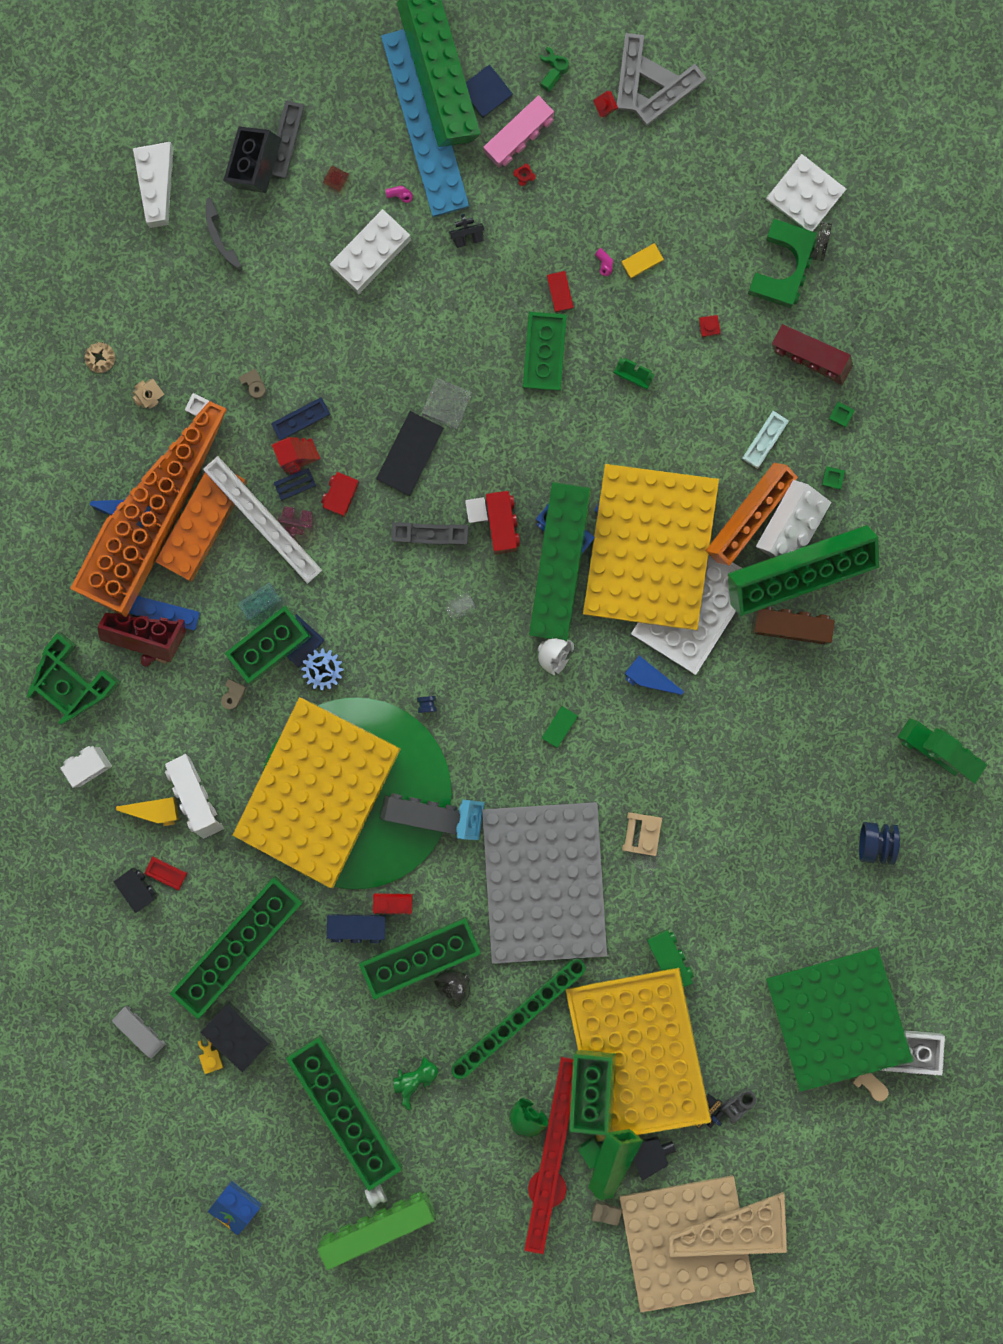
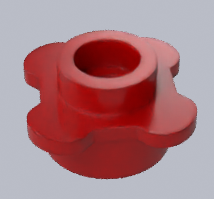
(519, 174)

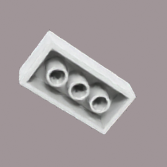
(370, 251)
(794, 520)
(926, 1051)

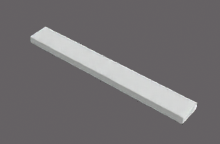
(262, 519)

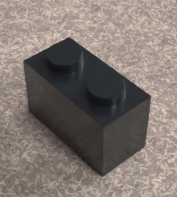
(135, 889)

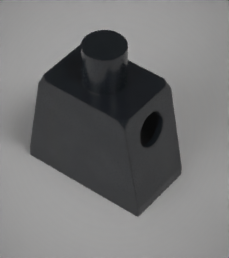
(652, 1156)

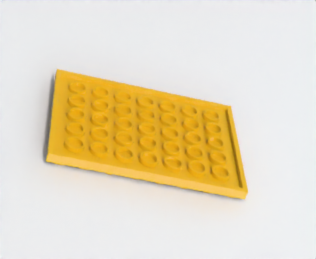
(651, 547)
(316, 792)
(654, 1045)

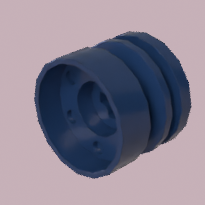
(882, 843)

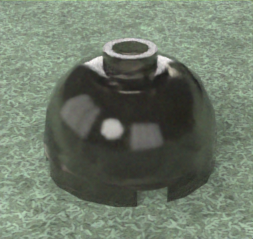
(453, 986)

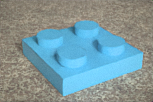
(470, 820)

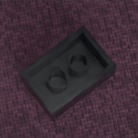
(252, 159)
(235, 1036)

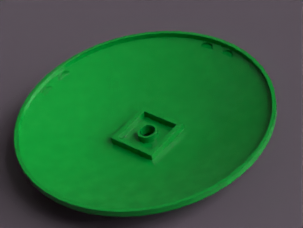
(388, 848)

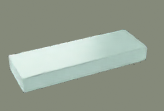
(765, 439)

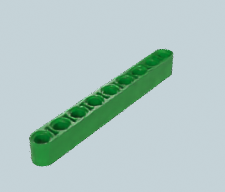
(511, 1024)

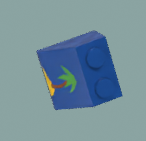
(234, 1208)

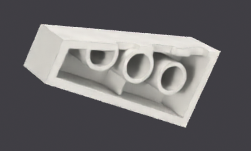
(154, 177)
(193, 797)

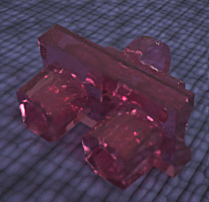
(305, 520)

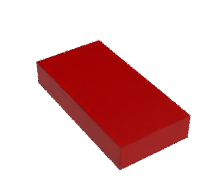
(560, 291)
(165, 873)

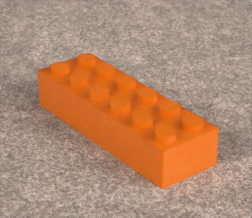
(196, 529)

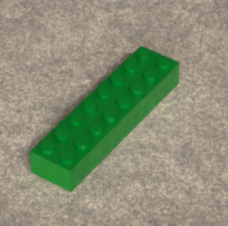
(439, 71)
(560, 561)
(803, 570)
(236, 947)
(344, 1112)

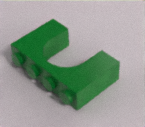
(800, 243)

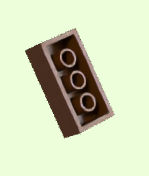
(793, 626)

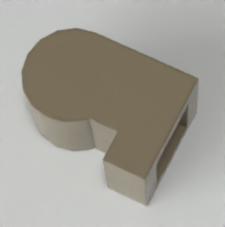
(256, 386)
(234, 695)
(606, 1213)

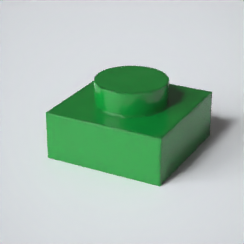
(841, 414)
(833, 478)

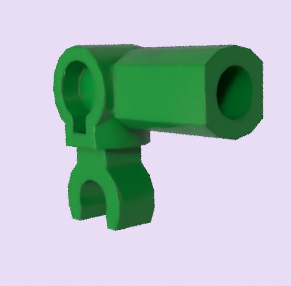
(560, 67)

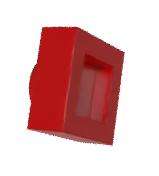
(605, 104)
(709, 326)

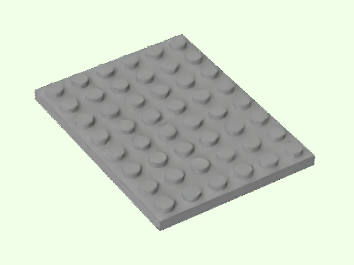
(544, 882)

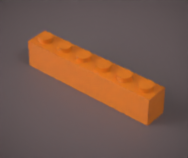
(751, 514)

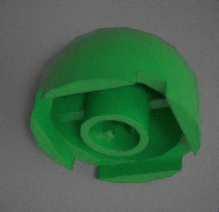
(526, 1120)

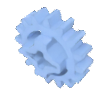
(326, 660)

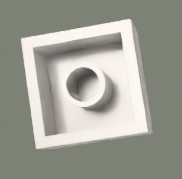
(86, 766)

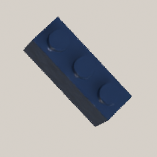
(356, 928)

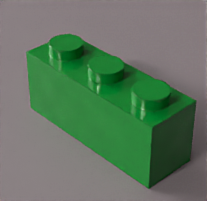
(668, 956)

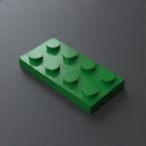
(544, 351)

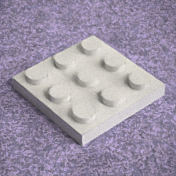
(806, 193)

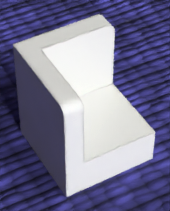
(476, 510)

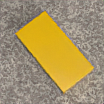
(642, 261)

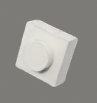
(195, 404)

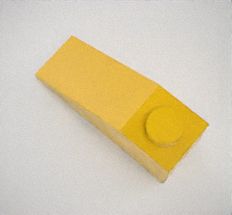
(156, 811)

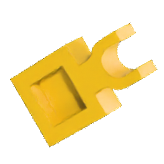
(210, 1059)

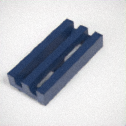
(297, 491)

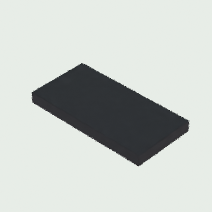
(409, 453)

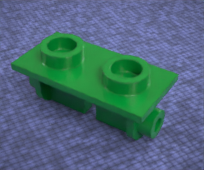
(626, 370)

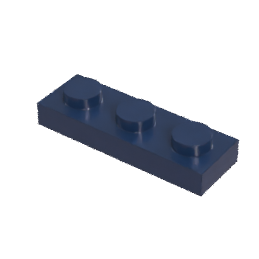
(300, 419)

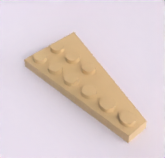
(747, 1230)

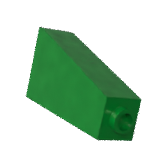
(613, 1162)

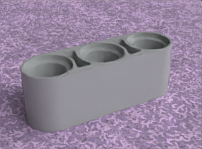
(138, 1033)

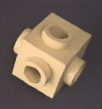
(153, 391)

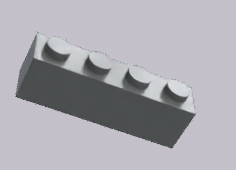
(420, 814)

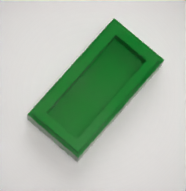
(559, 726)

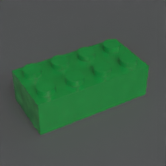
(268, 645)
(592, 1092)

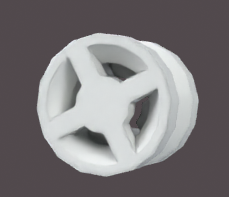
(376, 1196)

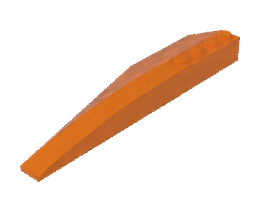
(127, 552)

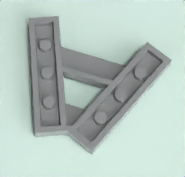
(673, 86)

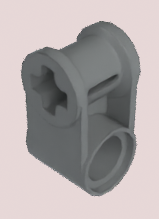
(737, 1105)

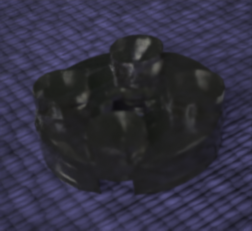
(822, 241)

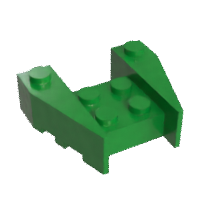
(64, 685)
(942, 750)

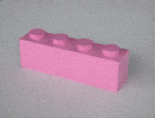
(518, 132)

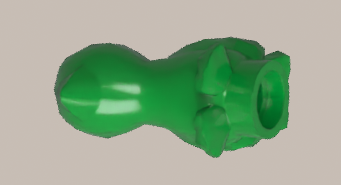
(409, 1082)

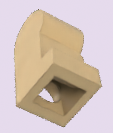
(875, 1087)

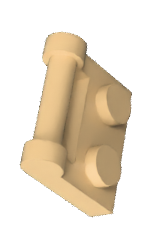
(648, 835)

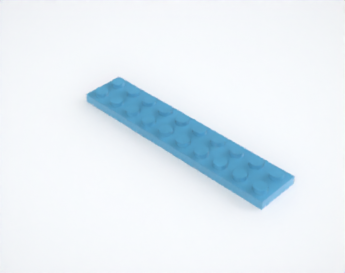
(435, 163)

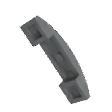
(211, 216)
(430, 534)

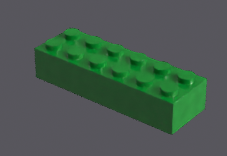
(420, 958)

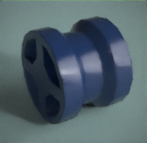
(426, 704)

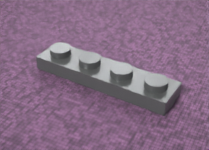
(288, 131)

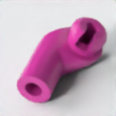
(401, 192)
(606, 262)

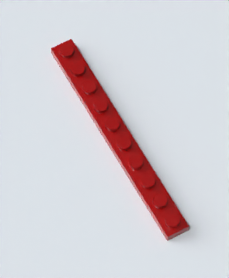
(550, 1159)

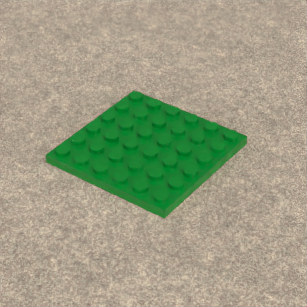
(839, 1019)

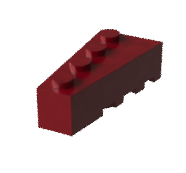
(812, 354)
(143, 635)

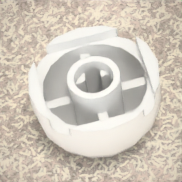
(553, 654)

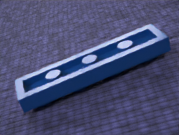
(157, 610)

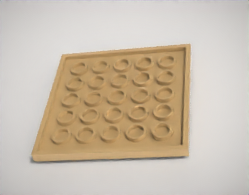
(681, 1280)

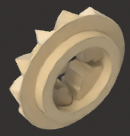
(100, 366)

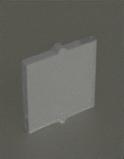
(645, 862)

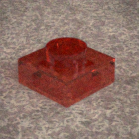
(335, 178)

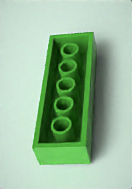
(376, 1230)

